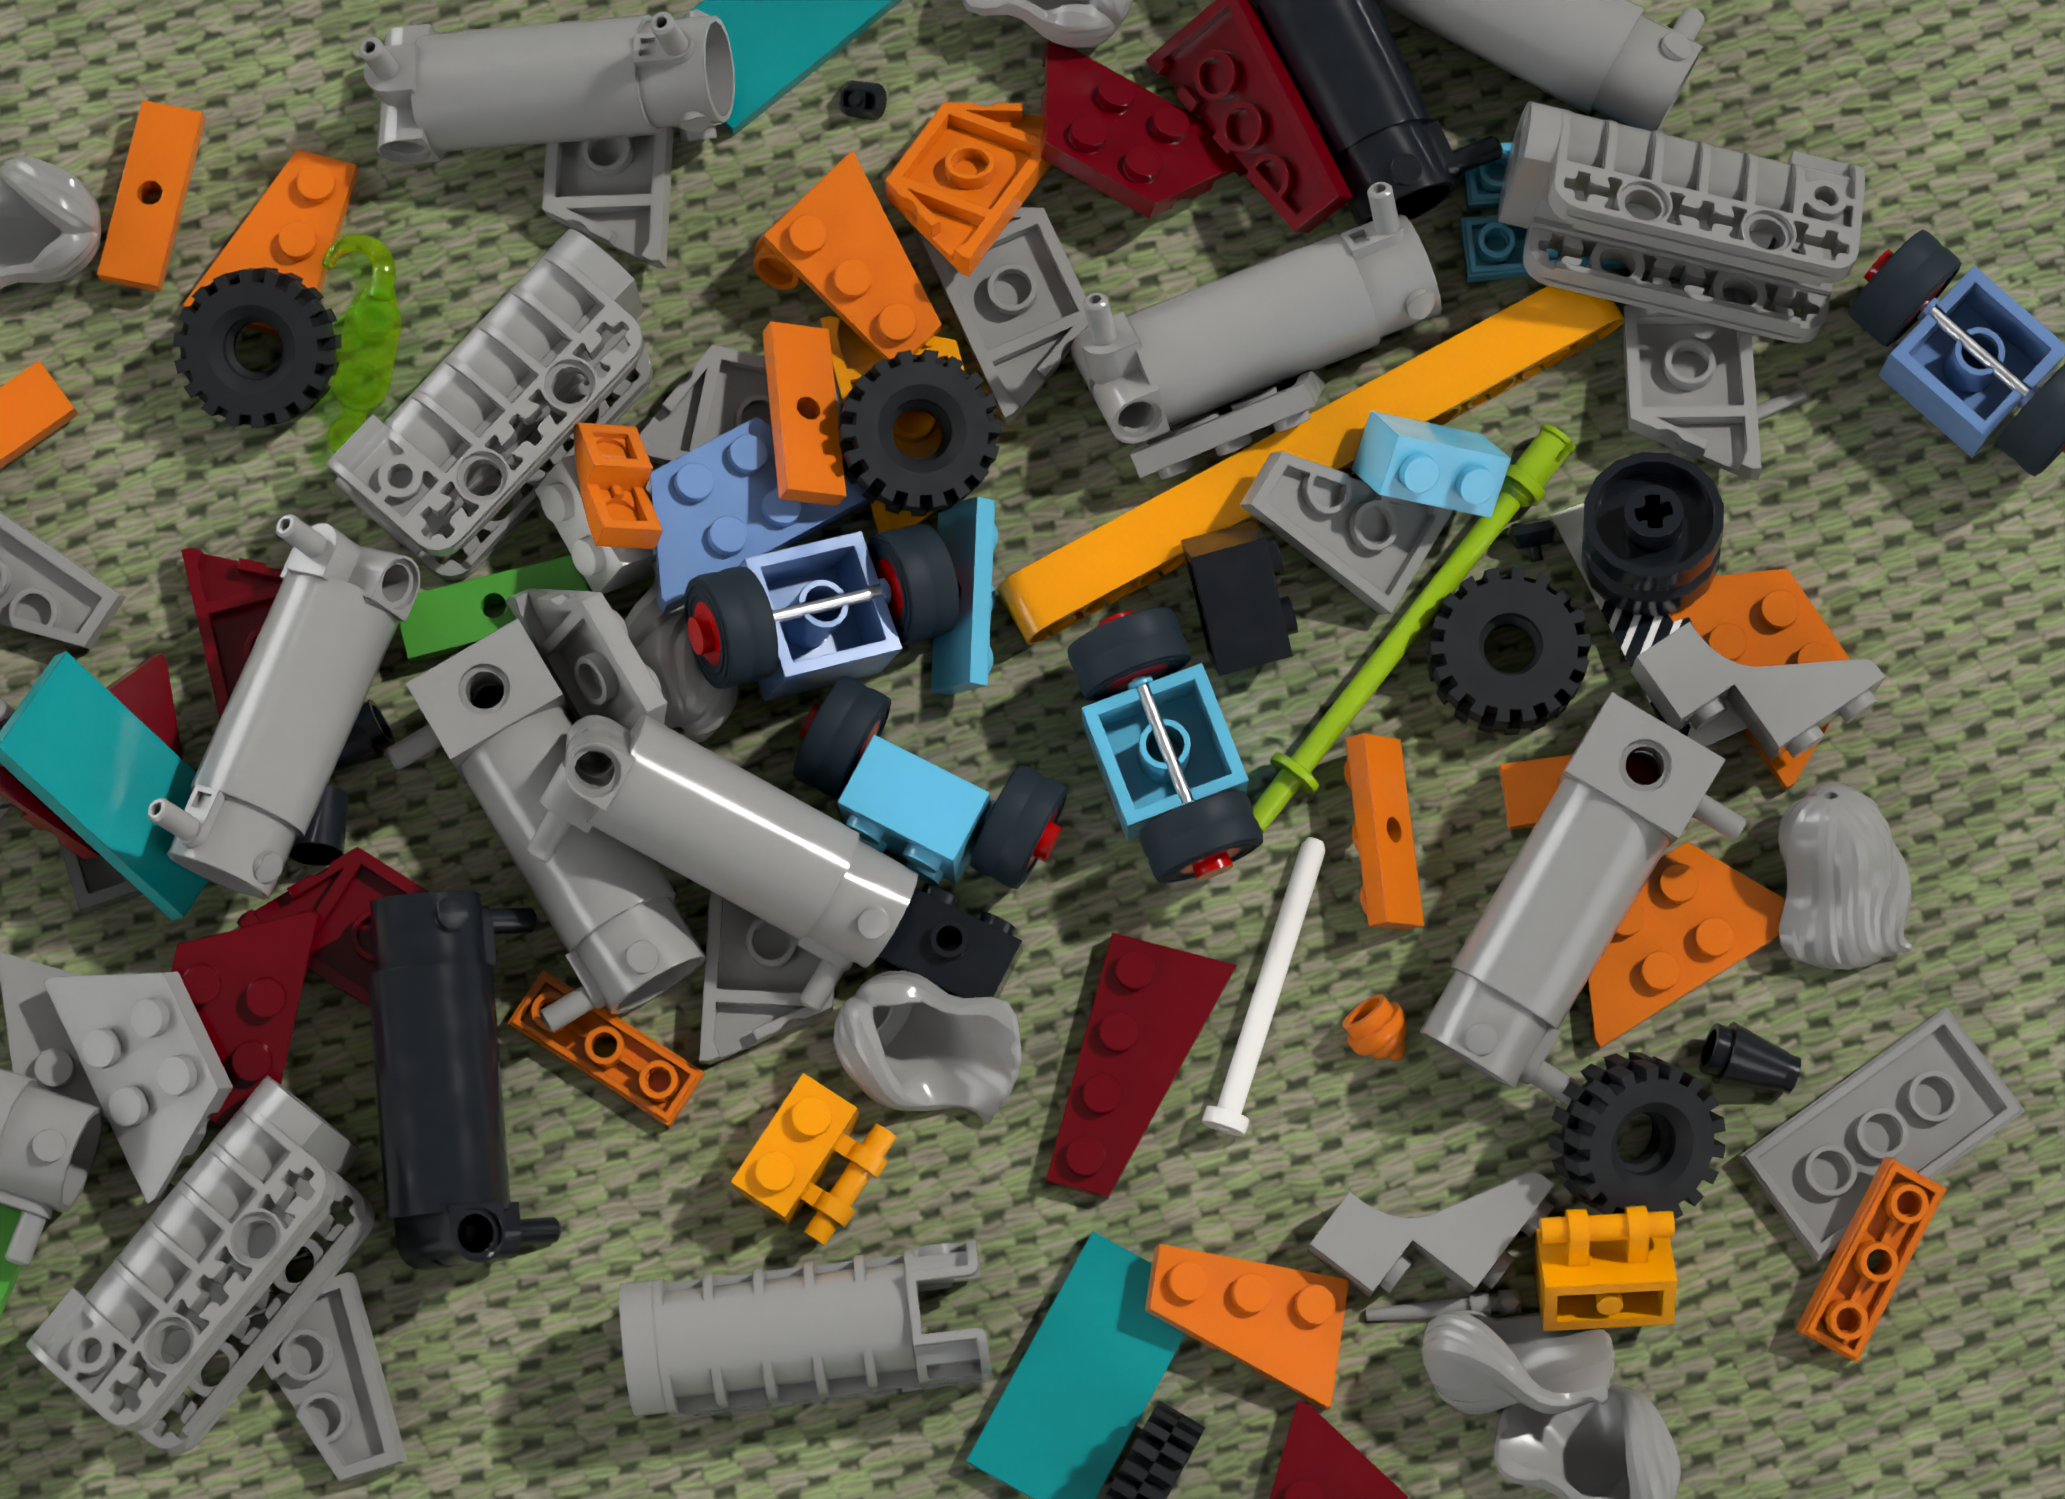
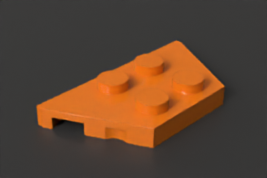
(968, 177)
(1761, 623)
(1678, 935)

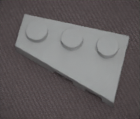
(1173, 450)
(1345, 526)
(49, 591)
(337, 1381)

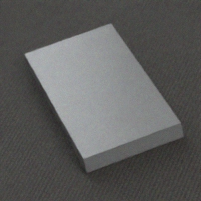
(1914, 1103)

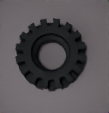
(1157, 1456)

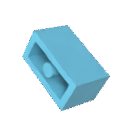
(1430, 464)

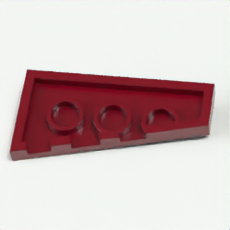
(1246, 96)
(1134, 1044)

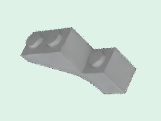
(1777, 703)
(1460, 1241)

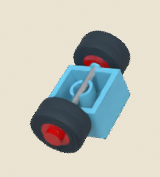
(1163, 746)
(917, 806)

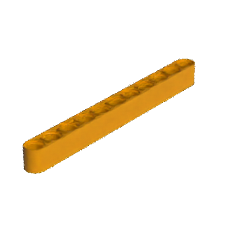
(1427, 388)

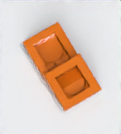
(612, 486)

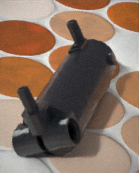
(1368, 104)
(444, 1079)

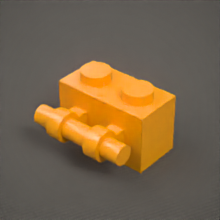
(798, 1150)
(1605, 1269)

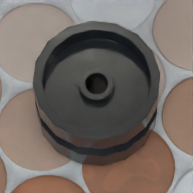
(1652, 533)

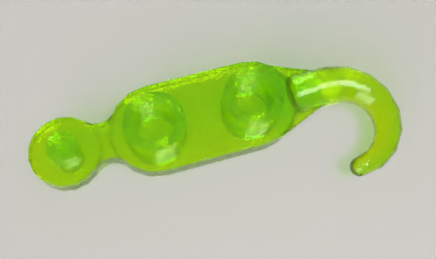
(367, 339)

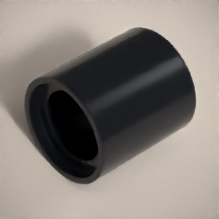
(326, 832)

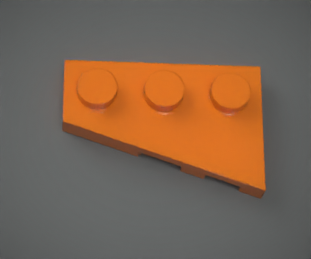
(291, 224)
(855, 263)
(1257, 1312)

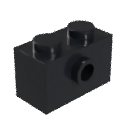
(1239, 597)
(951, 947)

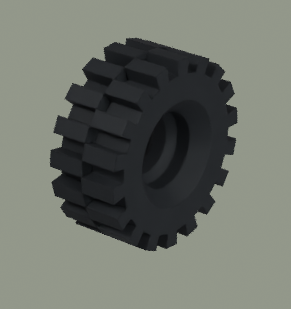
(210, 347)
(947, 395)
(1497, 697)
(1678, 1145)

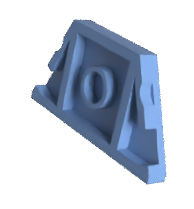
(726, 507)

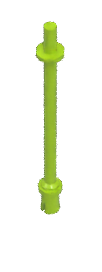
(1520, 488)

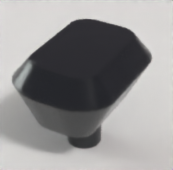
(863, 100)
(1532, 535)

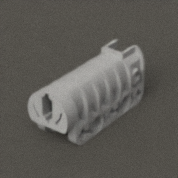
(1682, 216)
(500, 409)
(205, 1266)
(796, 1334)

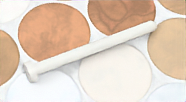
(1228, 1113)

